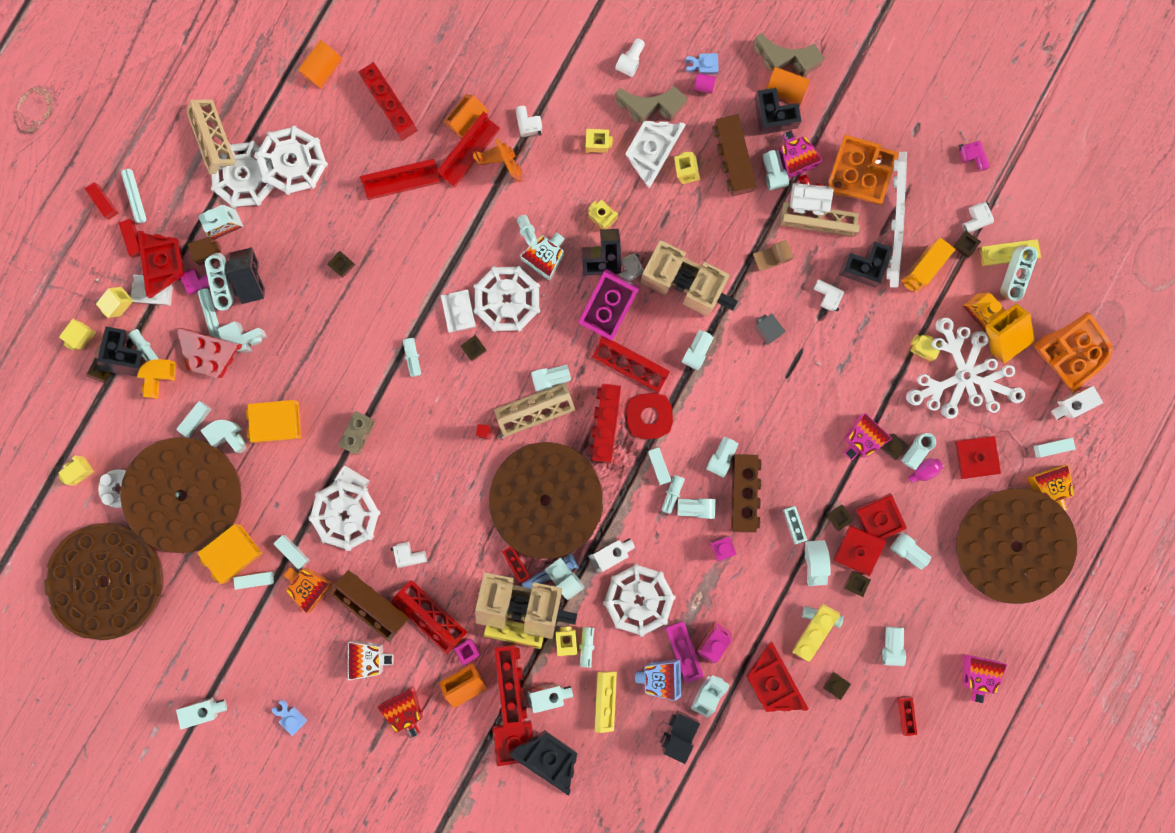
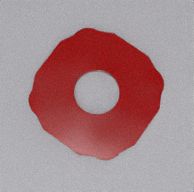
(649, 431)

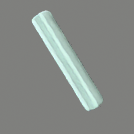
(133, 196)
(209, 312)

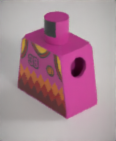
(798, 155)
(864, 437)
(714, 643)
(982, 676)

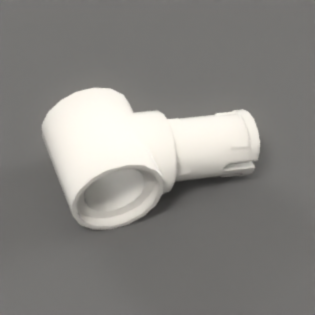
(629, 61)

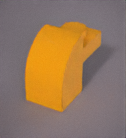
(152, 373)

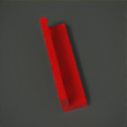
(461, 157)
(400, 179)
(631, 356)
(424, 621)

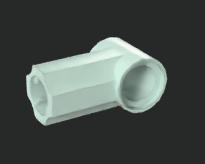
(776, 175)
(696, 353)
(546, 378)
(917, 452)
(721, 459)
(702, 508)
(906, 547)
(893, 652)

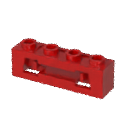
(387, 101)

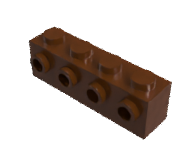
(734, 155)
(368, 605)

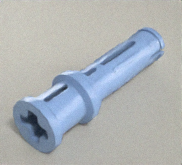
(543, 577)

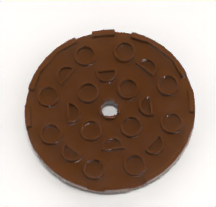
(573, 492)
(152, 502)
(1045, 550)
(76, 589)

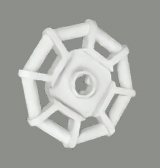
(286, 169)
(237, 183)
(506, 309)
(354, 510)
(637, 611)

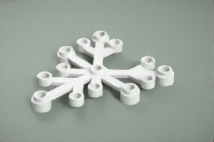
(985, 383)

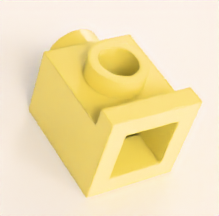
(595, 135)
(685, 174)
(603, 221)
(923, 347)
(75, 471)
(566, 648)

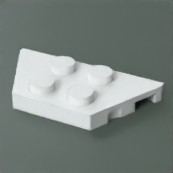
(652, 148)

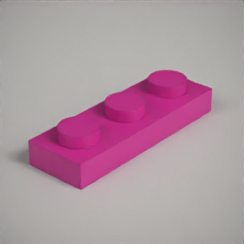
(684, 651)

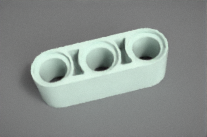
(1018, 262)
(216, 290)

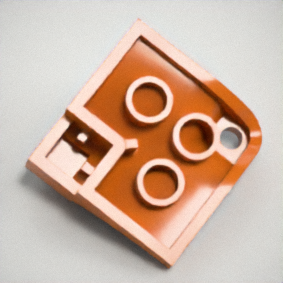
(862, 170)
(1076, 351)

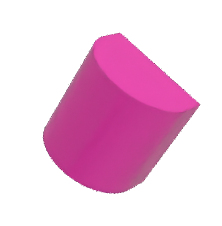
(704, 83)
(467, 651)

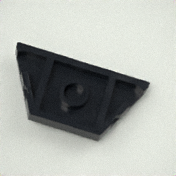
(548, 759)

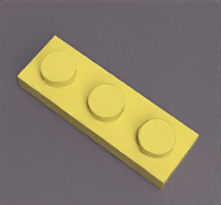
(1002, 253)
(816, 632)
(515, 634)
(605, 701)

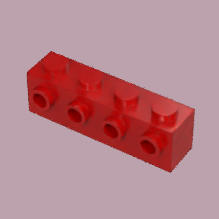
(606, 423)
(509, 685)

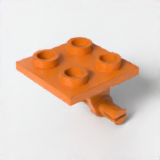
(499, 154)

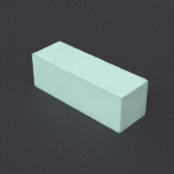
(194, 419)
(1054, 447)
(659, 466)
(794, 524)
(291, 551)
(253, 580)

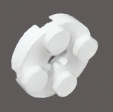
(107, 487)

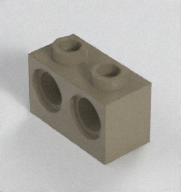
(357, 433)

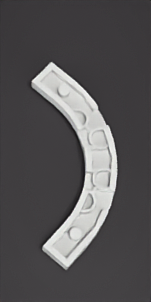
(894, 262)

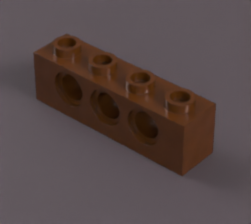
(738, 522)

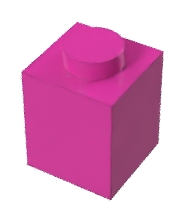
(722, 548)

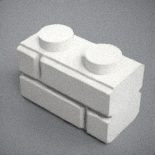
(811, 198)

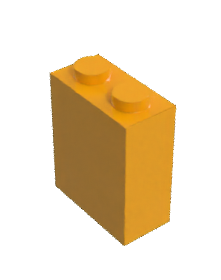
(927, 265)
(1010, 333)
(273, 421)
(229, 554)

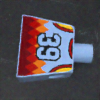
(661, 679)

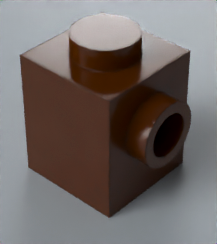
(202, 249)

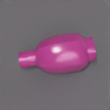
(927, 470)

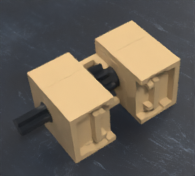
(701, 283)
(535, 606)

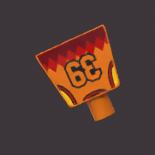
(307, 587)

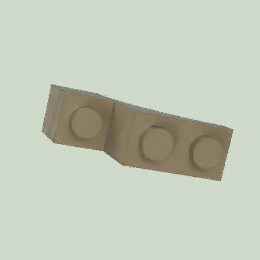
(804, 59)
(642, 108)

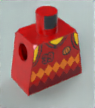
(403, 712)

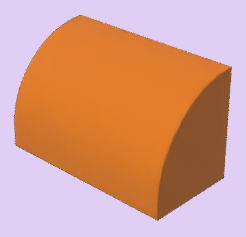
(320, 64)
(789, 86)
(464, 115)
(463, 685)

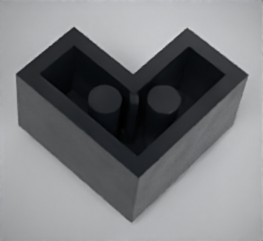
(774, 117)
(603, 257)
(867, 269)
(244, 275)
(115, 357)
(678, 740)

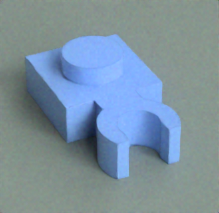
(706, 64)
(291, 719)

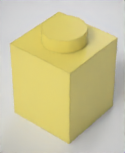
(114, 302)
(77, 335)

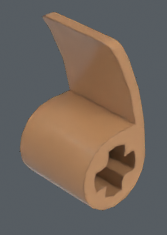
(774, 256)

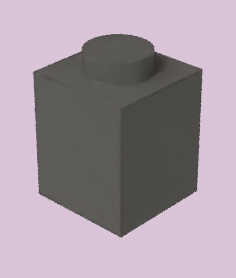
(769, 328)

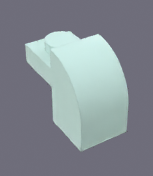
(235, 333)
(222, 431)
(818, 563)
(564, 579)
(709, 695)

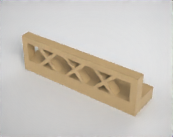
(204, 139)
(820, 224)
(533, 406)

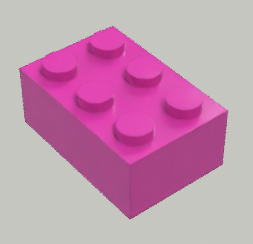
(609, 304)

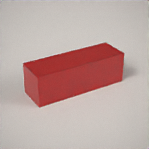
(101, 200)
(130, 237)
(484, 431)
(516, 564)
(907, 716)

